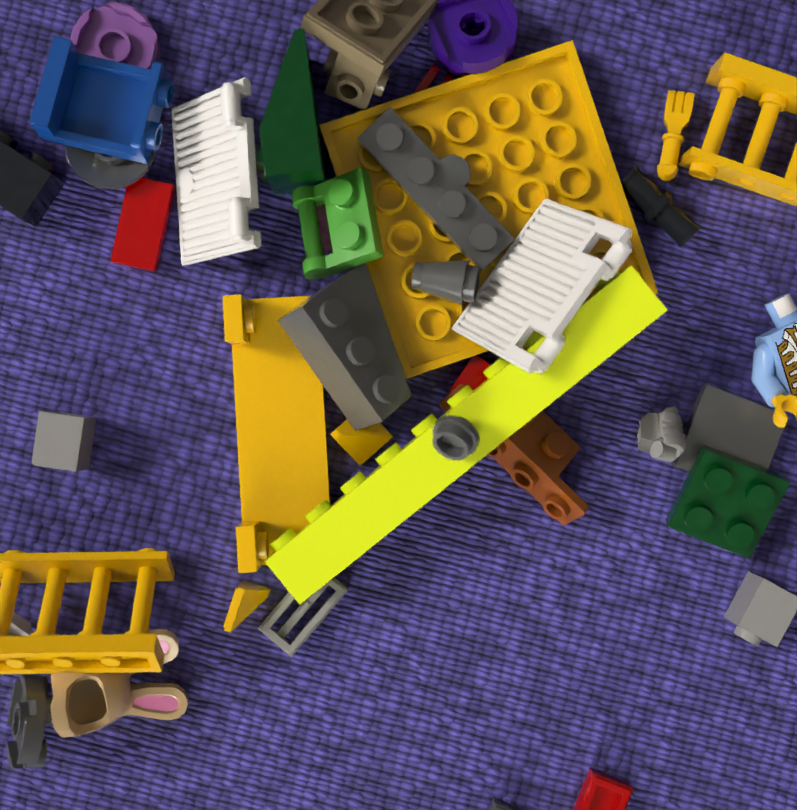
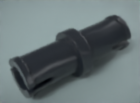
(658, 207)

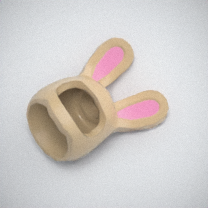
(97, 699)

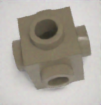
(352, 82)

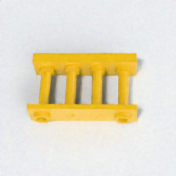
(775, 94)
(90, 649)

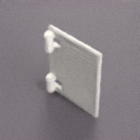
(215, 174)
(542, 284)

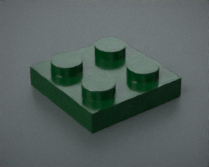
(727, 501)

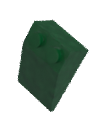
(290, 130)

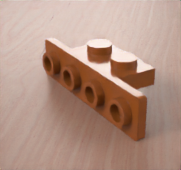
(535, 460)

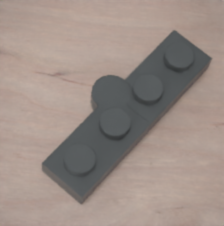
(436, 188)

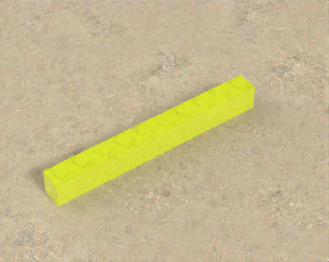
(496, 409)

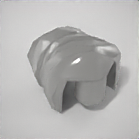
(662, 435)

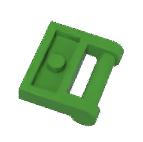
(350, 222)

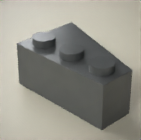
(350, 347)

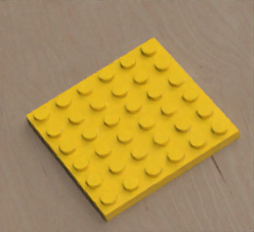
(527, 138)

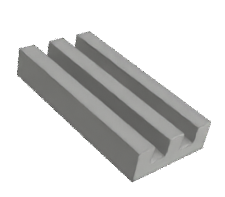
(278, 636)

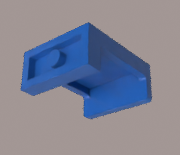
(101, 103)

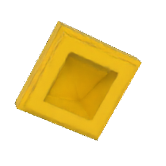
(362, 442)
(244, 602)

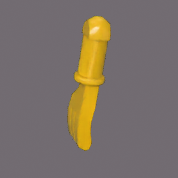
(676, 119)

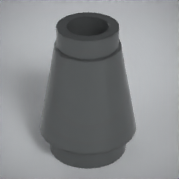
(447, 280)

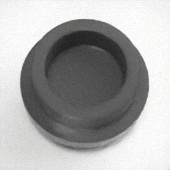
(454, 437)

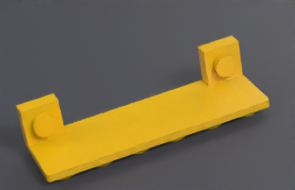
(276, 426)

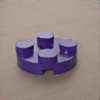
(475, 53)

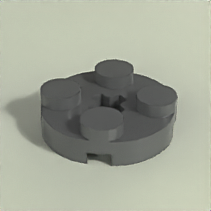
(28, 716)

